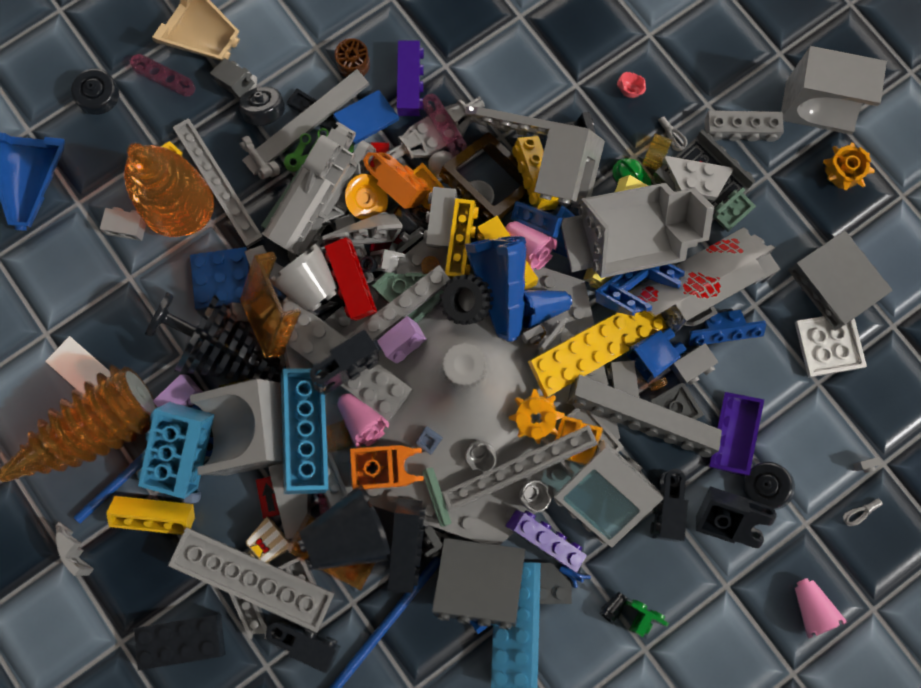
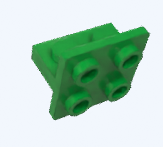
(642, 621)

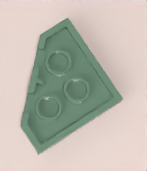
(393, 285)

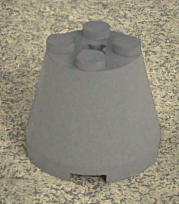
(306, 280)

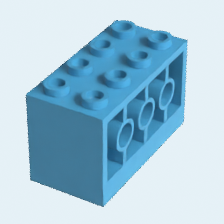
(175, 449)

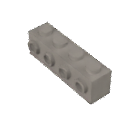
(744, 125)

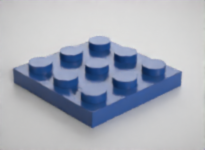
(219, 274)

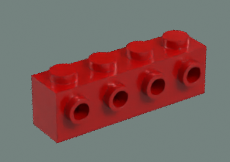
(350, 278)

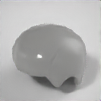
(437, 160)
(480, 456)
(534, 496)

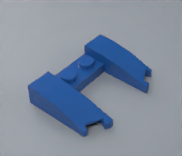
(615, 292)

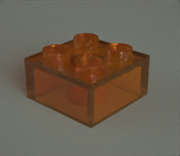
(338, 437)

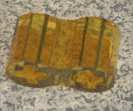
(656, 152)

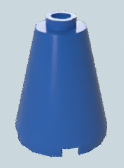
(544, 305)

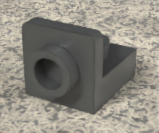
(432, 538)

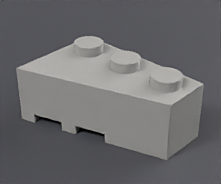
(440, 217)

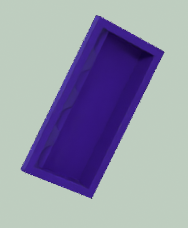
(739, 427)

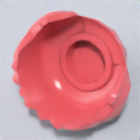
(631, 84)

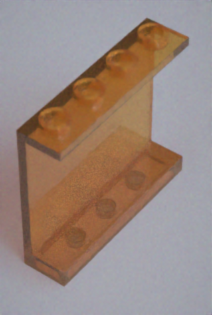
(263, 309)

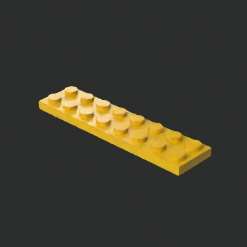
(592, 349)

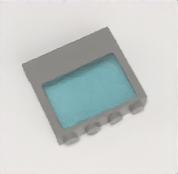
(608, 495)

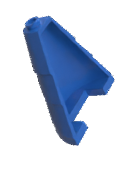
(25, 175)
(503, 267)

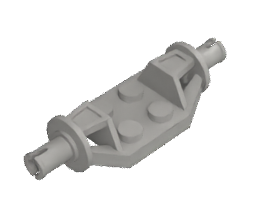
(427, 136)

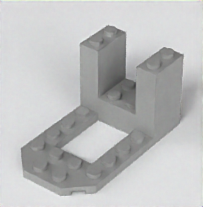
(568, 157)

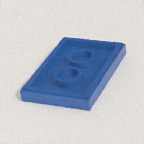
(367, 116)

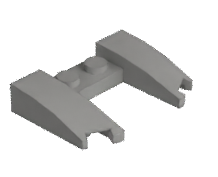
(252, 615)

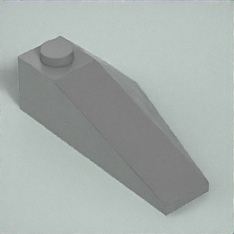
(375, 229)

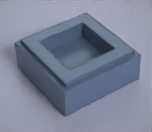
(428, 440)

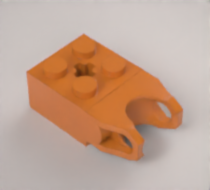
(397, 180)
(390, 466)

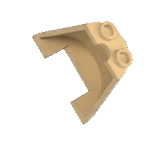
(199, 29)

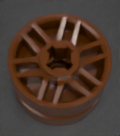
(352, 55)

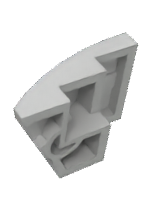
(70, 550)

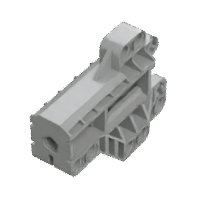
(318, 191)

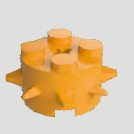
(848, 166)
(536, 428)

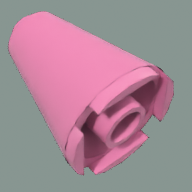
(538, 244)
(362, 421)
(816, 609)

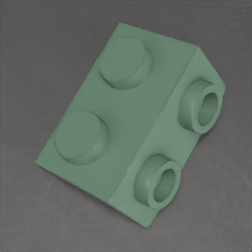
(734, 210)

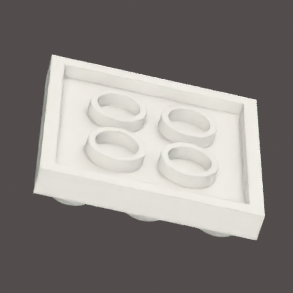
(829, 350)

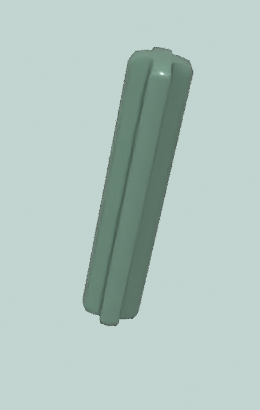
(436, 497)

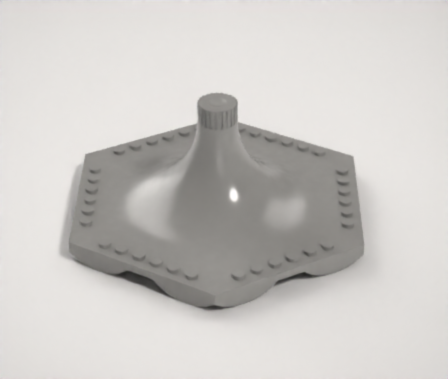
(465, 393)

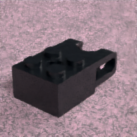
(345, 362)
(672, 510)
(733, 518)
(304, 645)

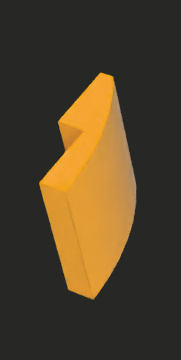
(570, 425)

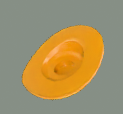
(365, 197)

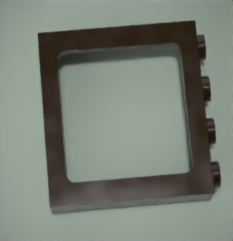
(466, 191)

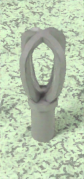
(669, 131)
(867, 510)

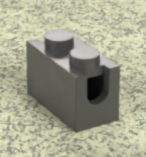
(232, 77)

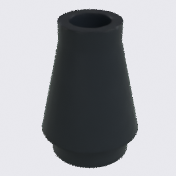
(613, 608)

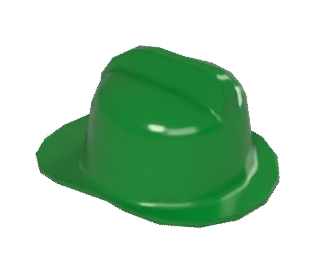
(630, 167)

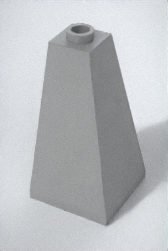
(291, 506)

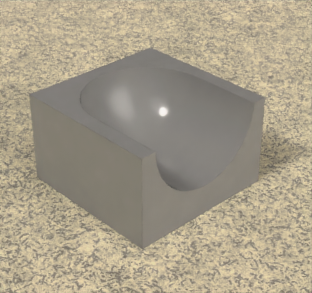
(831, 88)
(243, 427)

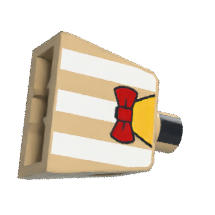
(267, 541)

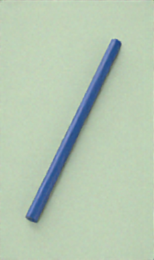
(112, 487)
(385, 625)

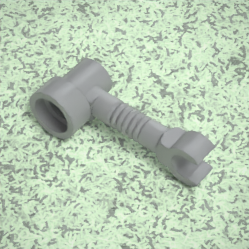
(265, 169)

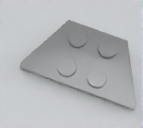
(705, 177)

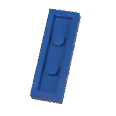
(536, 219)

